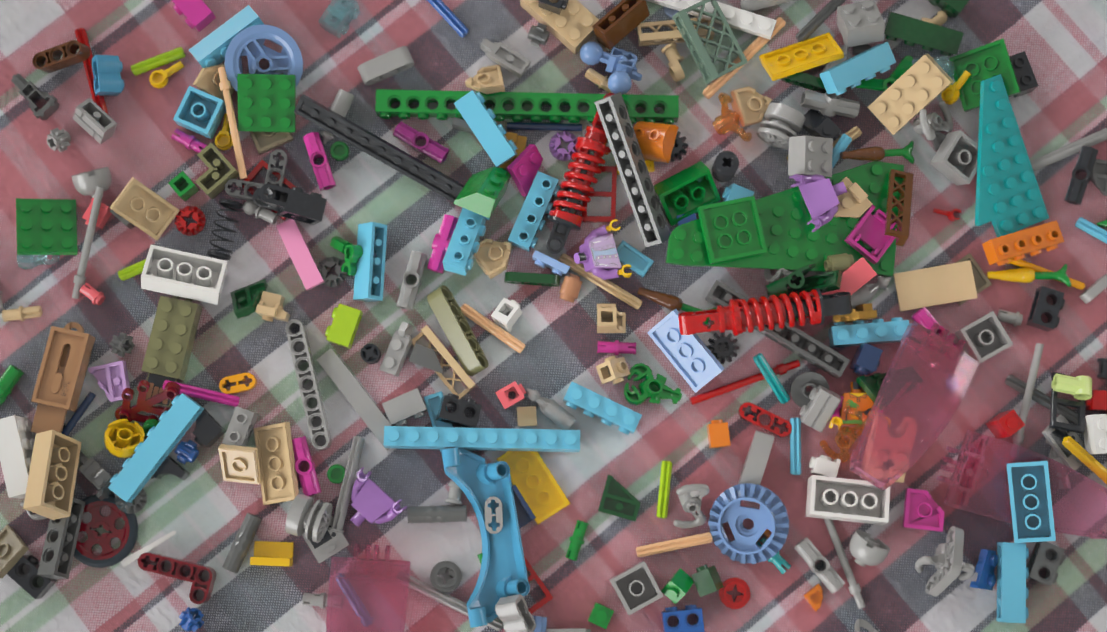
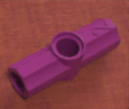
(411, 136)

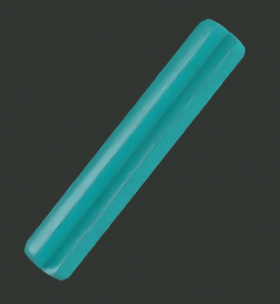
(771, 378)

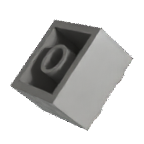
(860, 23)
(810, 156)
(957, 158)
(984, 337)
(636, 588)

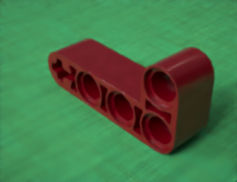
(177, 572)

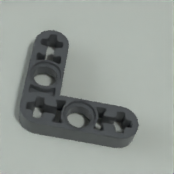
(272, 162)

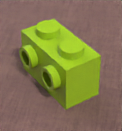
(344, 325)

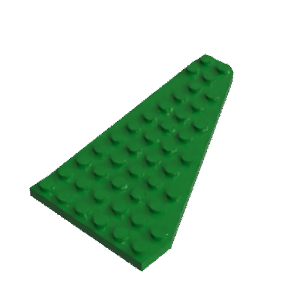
(786, 231)

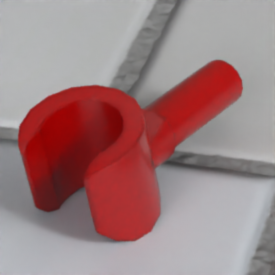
(950, 214)

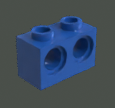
(683, 625)

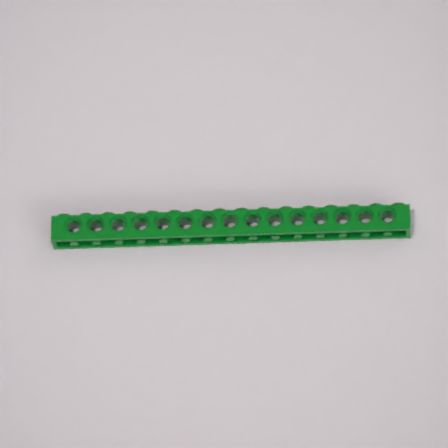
(386, 97)

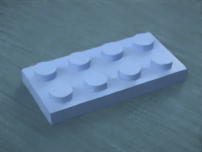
(685, 352)

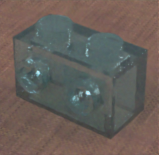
(338, 16)

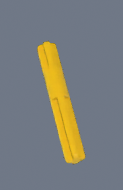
(1085, 457)

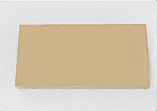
(935, 286)
(276, 463)

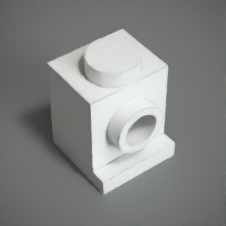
(503, 309)
(824, 466)

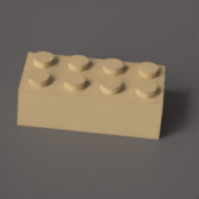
(571, 27)
(910, 94)
(52, 475)

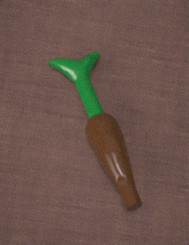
(878, 153)
(668, 301)

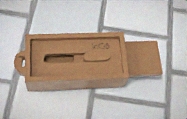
(61, 376)

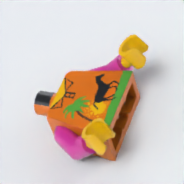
(855, 399)

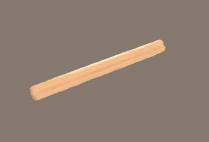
(749, 52)

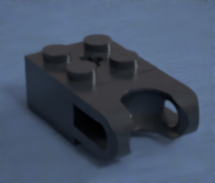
(291, 203)

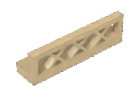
(666, 37)
(457, 369)

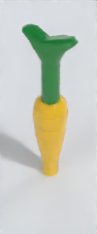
(1028, 275)

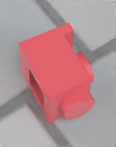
(103, 217)
(503, 393)

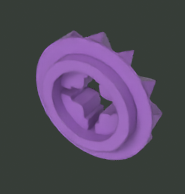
(555, 143)

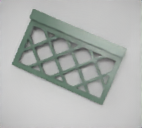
(696, 45)

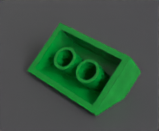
(484, 191)
(686, 192)

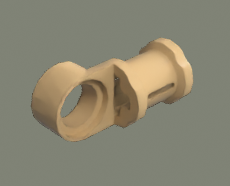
(674, 61)

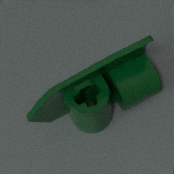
(780, 286)

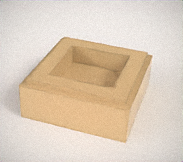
(526, 416)

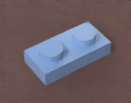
(557, 267)

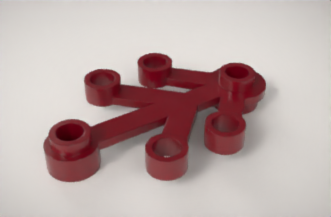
(125, 411)

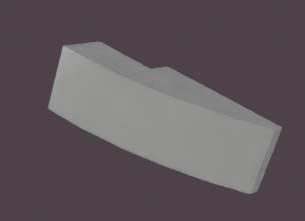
(756, 458)

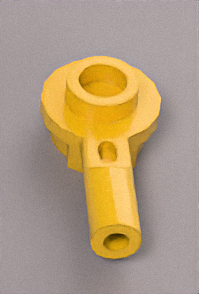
(159, 78)
(952, 93)
(223, 139)

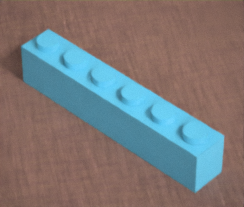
(155, 448)

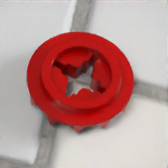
(192, 228)
(742, 587)

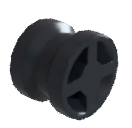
(368, 351)

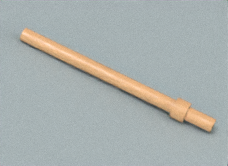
(225, 87)

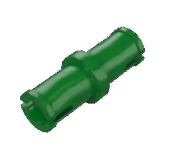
(577, 540)

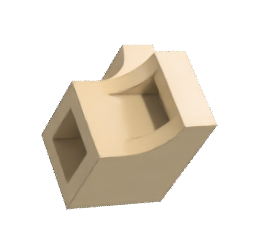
(271, 307)
(610, 320)

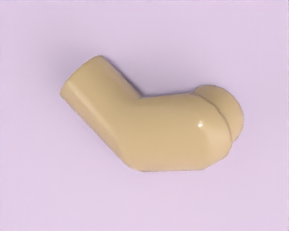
(939, 19)

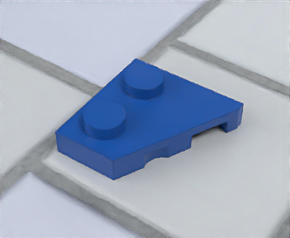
(985, 569)

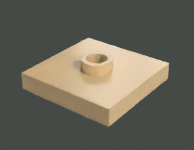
(240, 464)

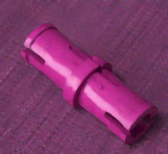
(189, 141)
(616, 347)

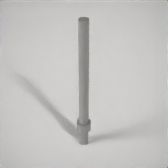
(80, 278)
(1018, 437)
(854, 587)

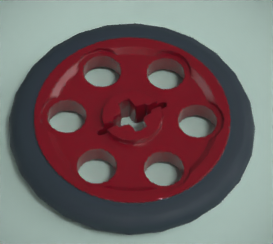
(127, 535)

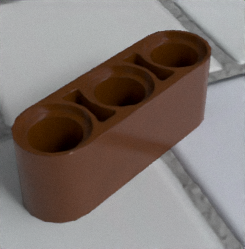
(53, 55)

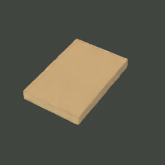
(144, 208)

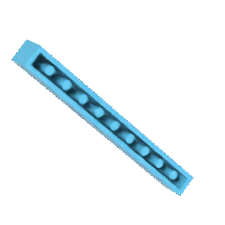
(482, 439)

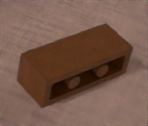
(620, 21)

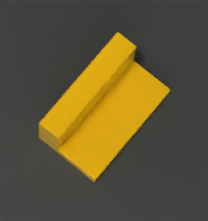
(272, 553)

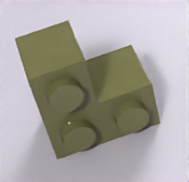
(219, 171)

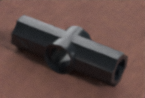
(1084, 164)

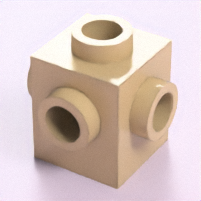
(613, 370)

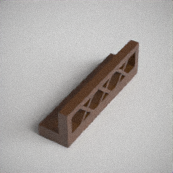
(903, 206)

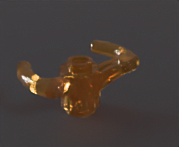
(729, 119)
(843, 442)

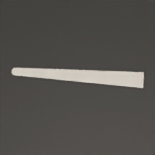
(134, 556)

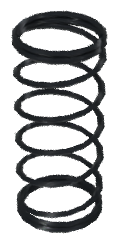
(213, 252)

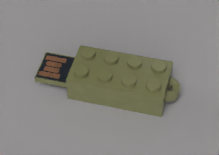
(170, 343)

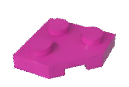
(922, 511)

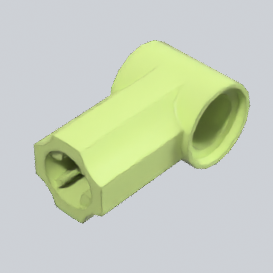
(1077, 386)

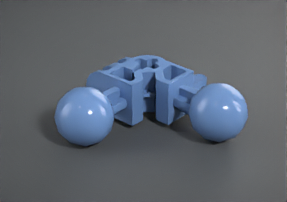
(619, 63)

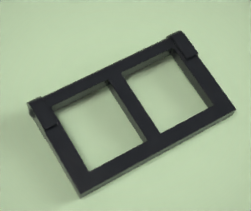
(1064, 426)

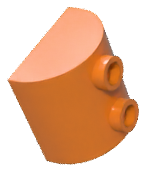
(656, 140)

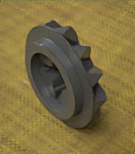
(332, 280)
(129, 508)
(440, 569)

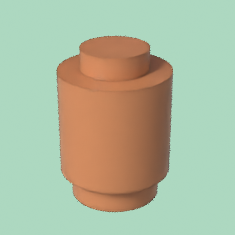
(570, 288)

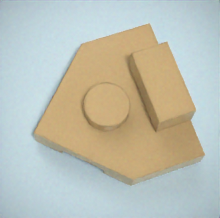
(209, 80)
(487, 80)
(749, 105)
(853, 202)
(493, 256)

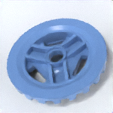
(251, 44)
(770, 516)

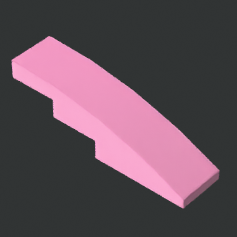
(300, 254)

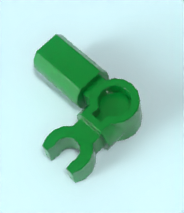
(351, 252)

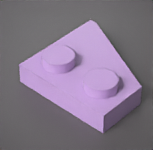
(112, 379)

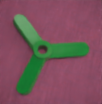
(880, 84)

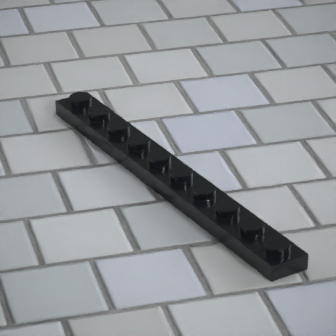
(378, 148)

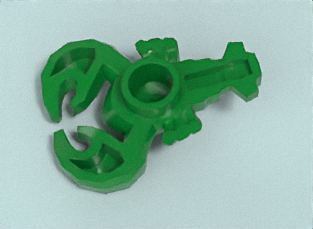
(649, 388)

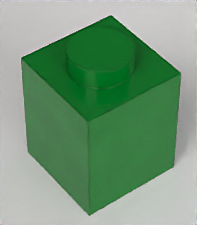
(183, 186)
(677, 586)
(600, 615)

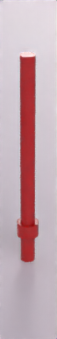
(780, 369)

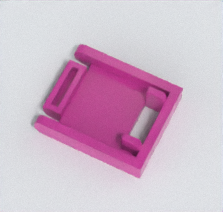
(871, 231)

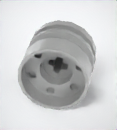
(780, 125)
(308, 518)

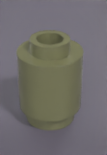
(838, 262)

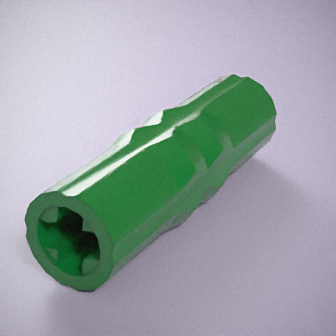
(8, 381)

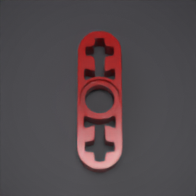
(754, 408)

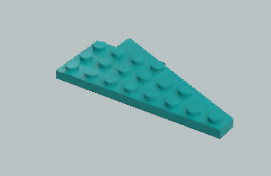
(1005, 178)

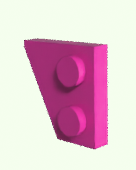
(525, 168)

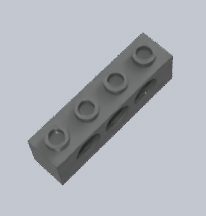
(61, 544)

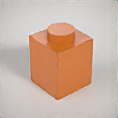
(718, 434)

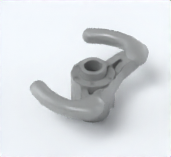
(932, 122)
(690, 499)
(939, 561)

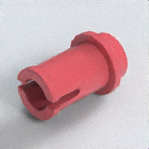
(91, 293)

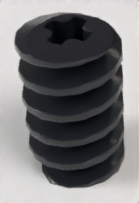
(725, 166)

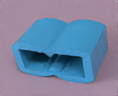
(107, 75)

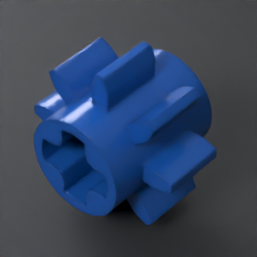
(186, 452)
(191, 619)

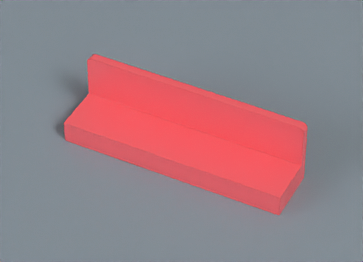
(855, 277)

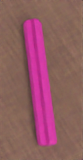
(207, 394)

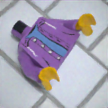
(600, 254)

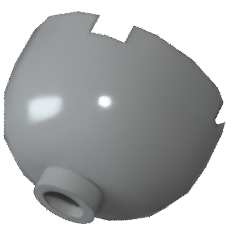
(87, 182)
(867, 550)

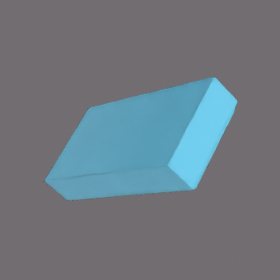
(629, 255)

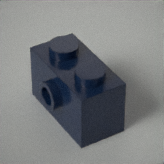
(866, 359)

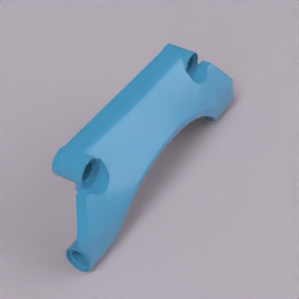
(503, 560)

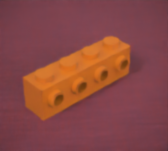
(1023, 242)

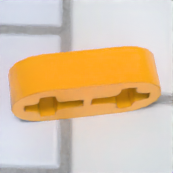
(239, 387)

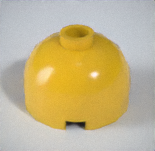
(123, 437)

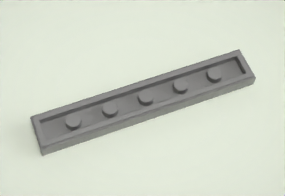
(354, 393)

